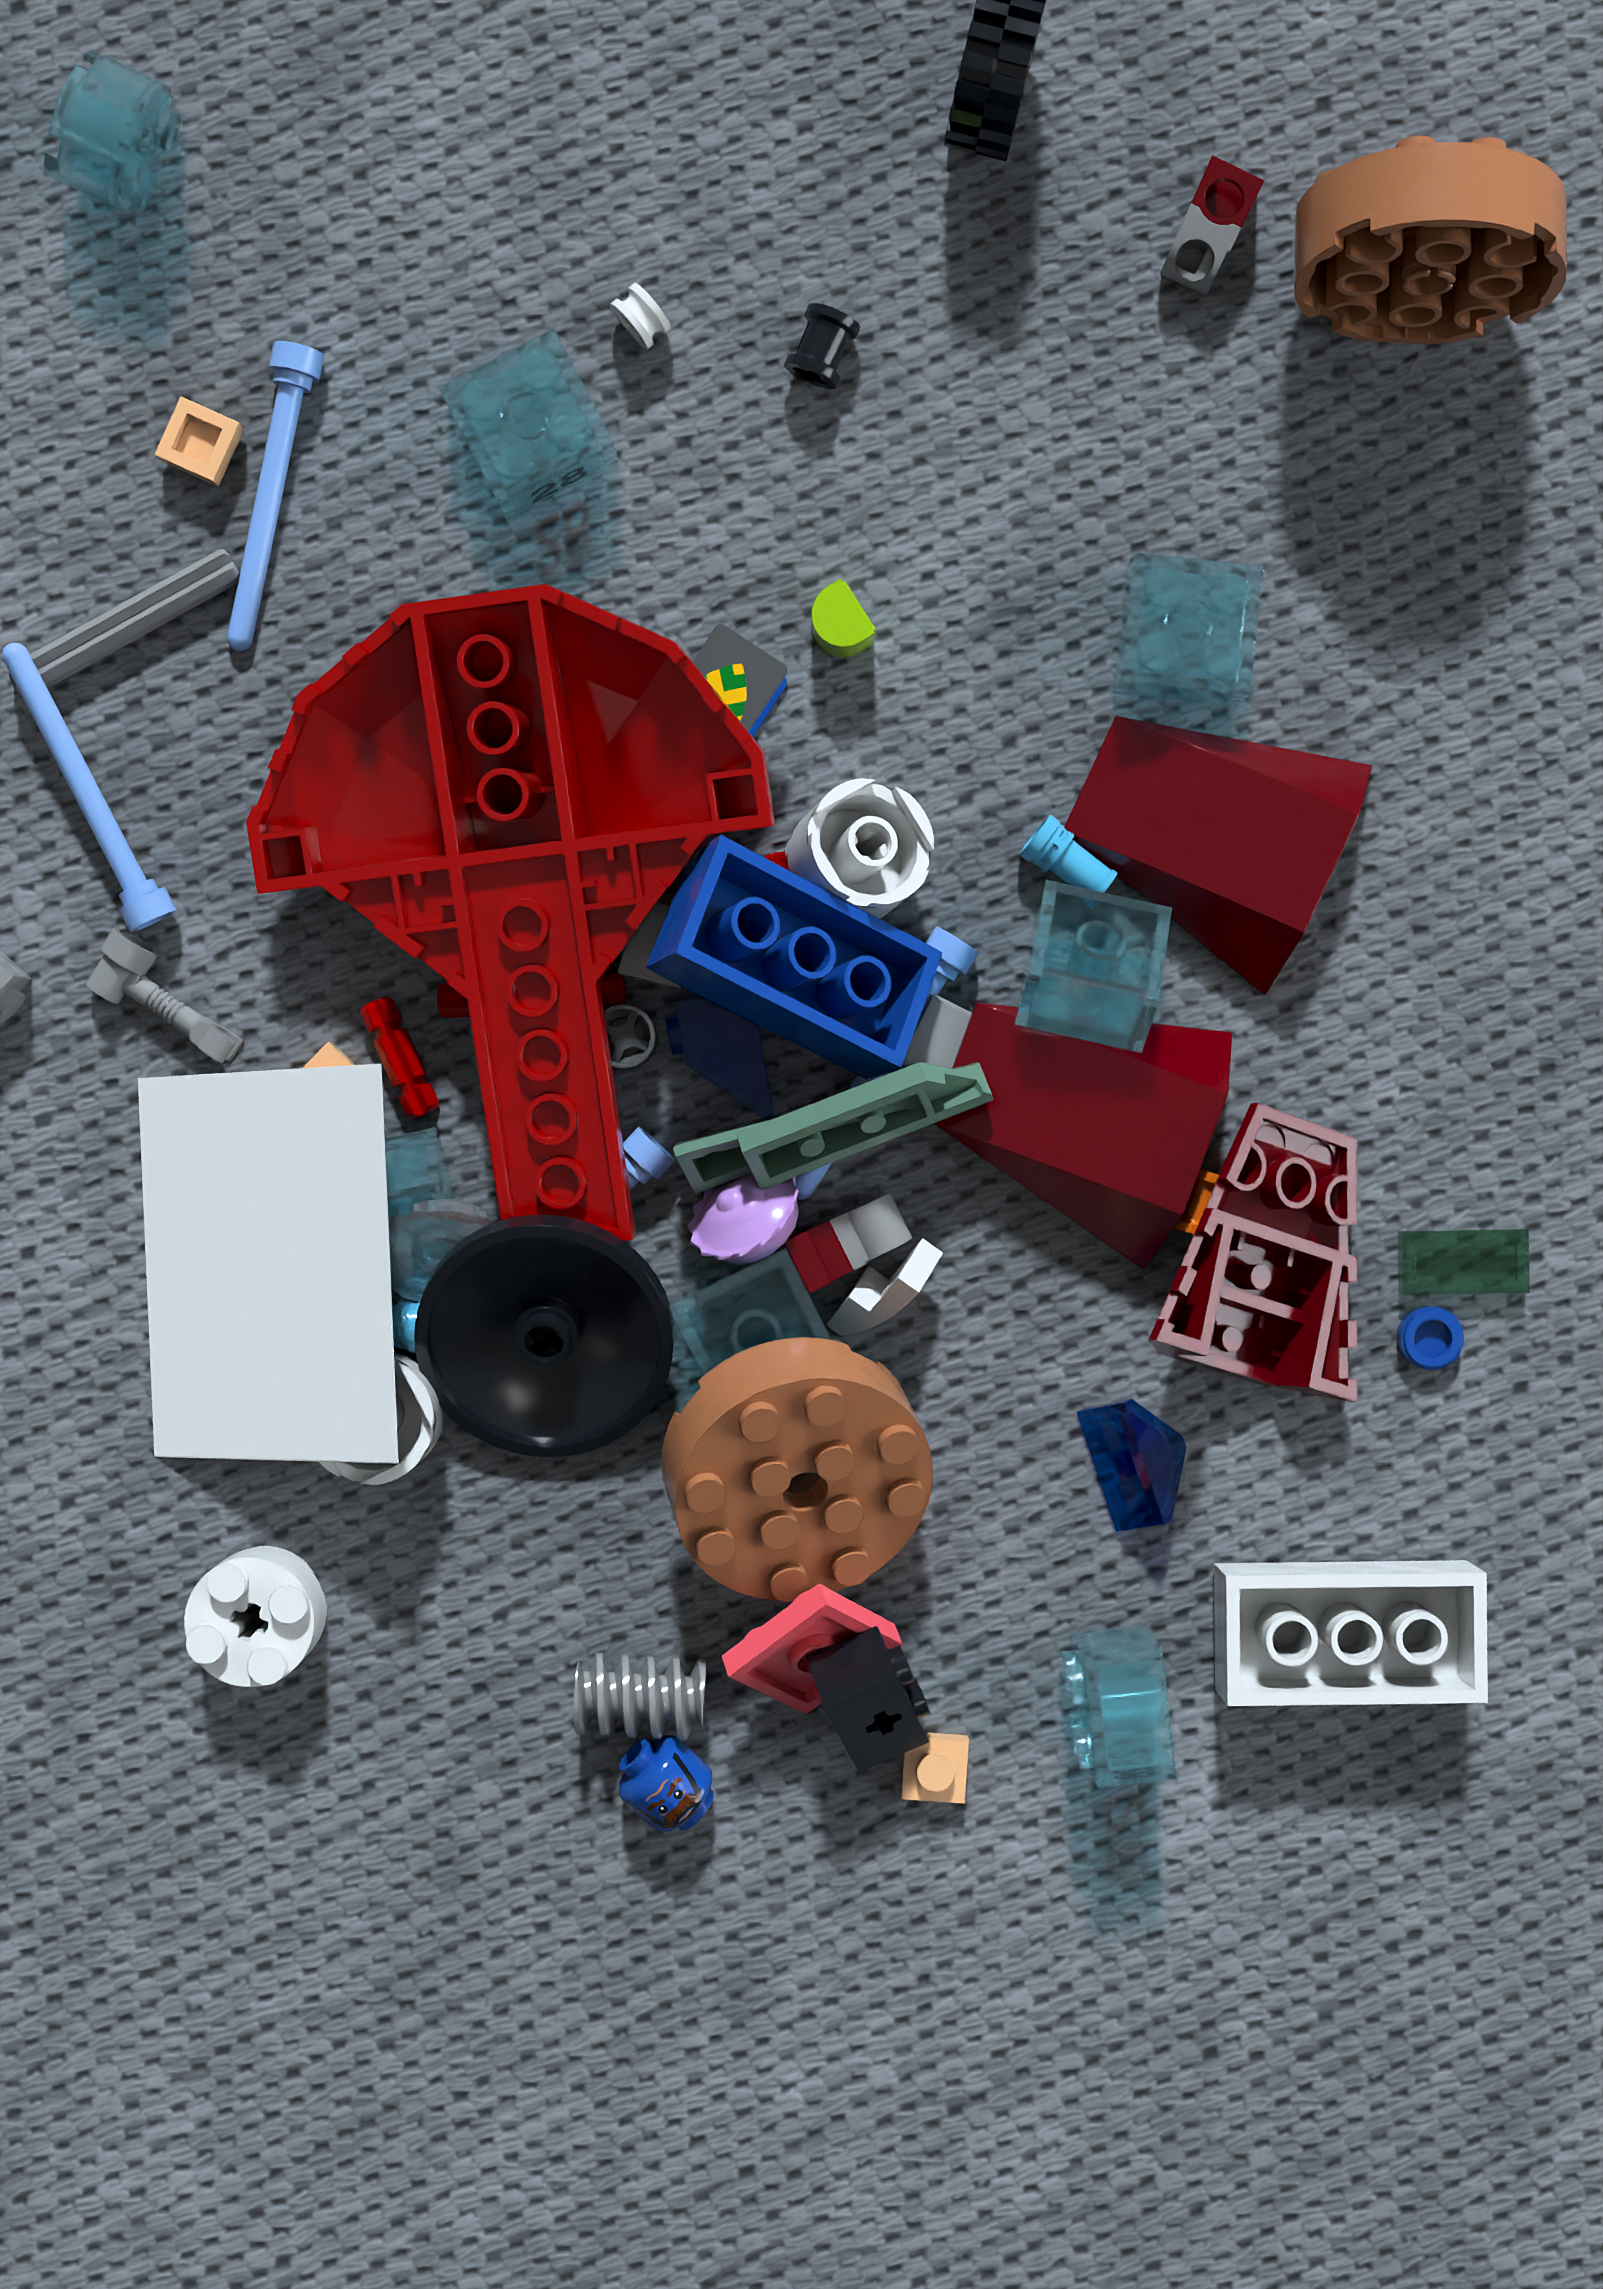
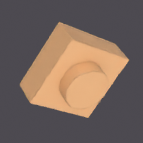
(199, 441)
(936, 1769)

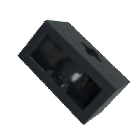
(870, 1697)

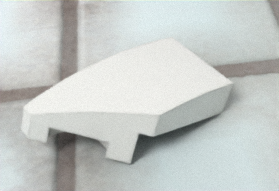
(879, 1298)

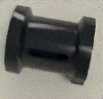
(822, 345)

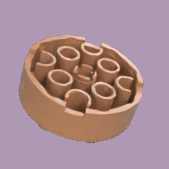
(1430, 241)
(796, 1469)

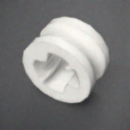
(640, 316)

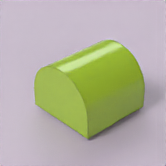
(840, 622)

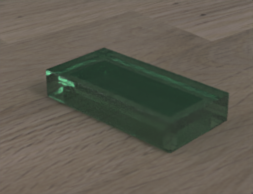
(1463, 1261)

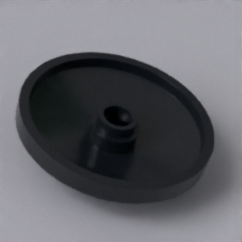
(545, 1335)

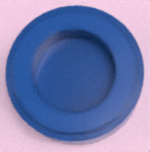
(1430, 1337)

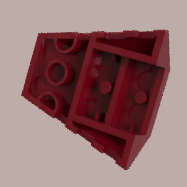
(1220, 834)
(1094, 1124)
(1272, 1262)

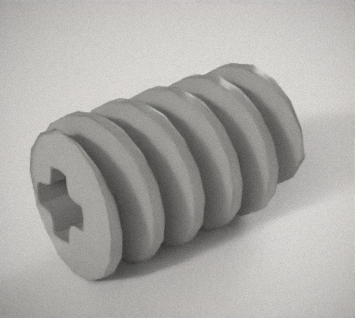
(639, 1697)

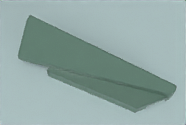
(832, 1128)

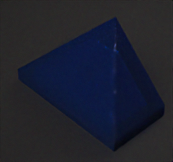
(1135, 1462)

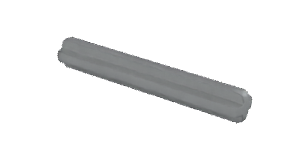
(135, 617)

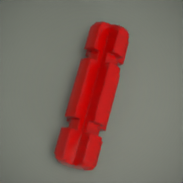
(399, 1057)

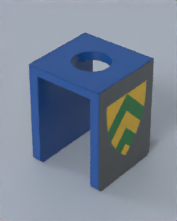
(742, 675)

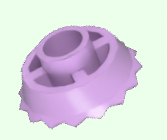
(742, 1221)

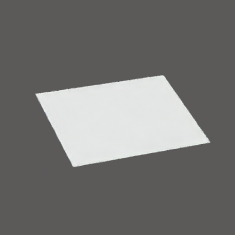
(269, 1265)

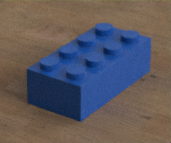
(794, 959)

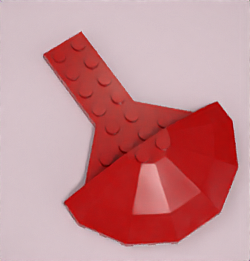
(510, 809)

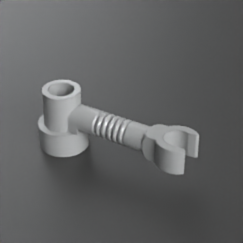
(125, 971)

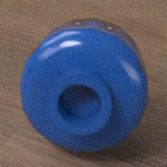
(665, 1783)

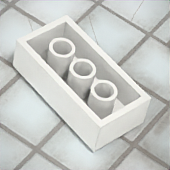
(1350, 1633)

